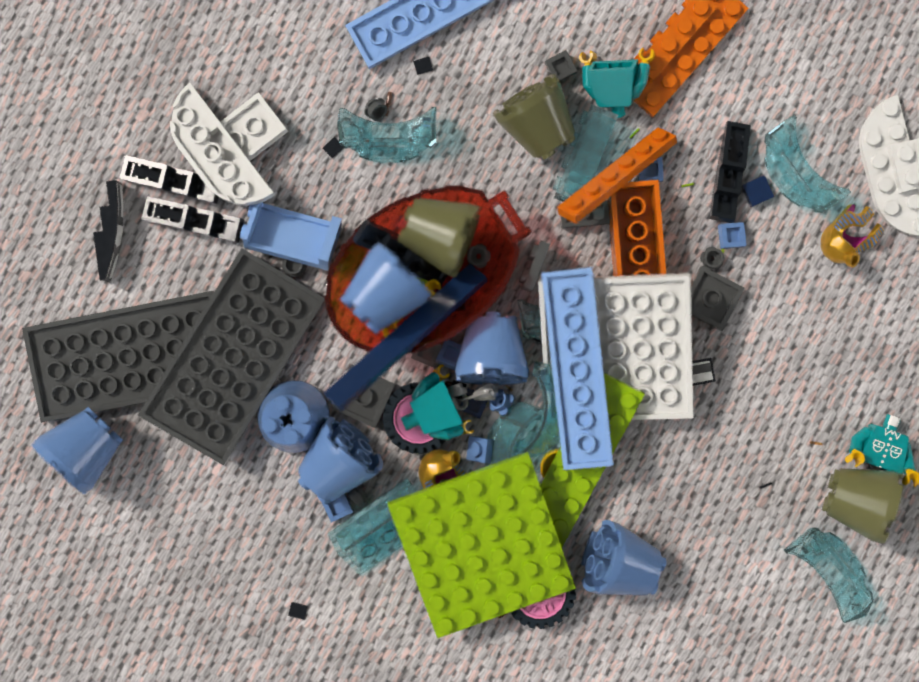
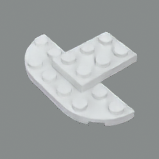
(224, 148)
(891, 166)

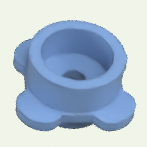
(501, 397)

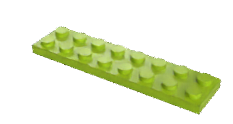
(570, 489)

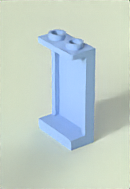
(291, 235)

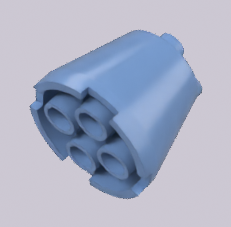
(383, 290)
(492, 352)
(308, 412)
(79, 449)
(338, 461)
(620, 562)

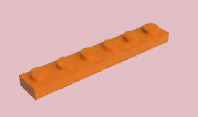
(616, 175)

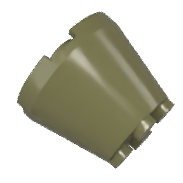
(538, 118)
(440, 232)
(864, 500)

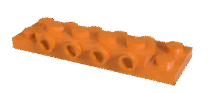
(685, 46)

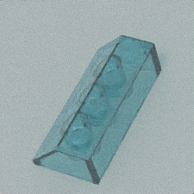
(370, 532)

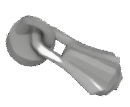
(485, 393)

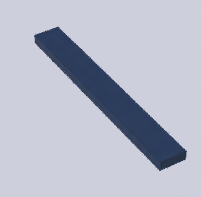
(405, 337)

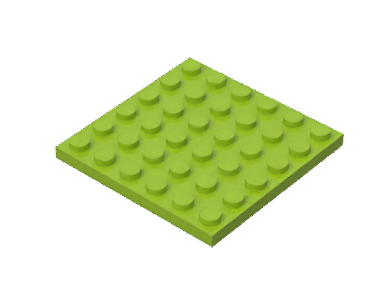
(481, 545)

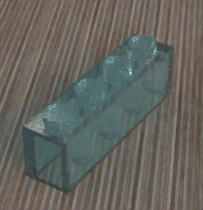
(586, 153)

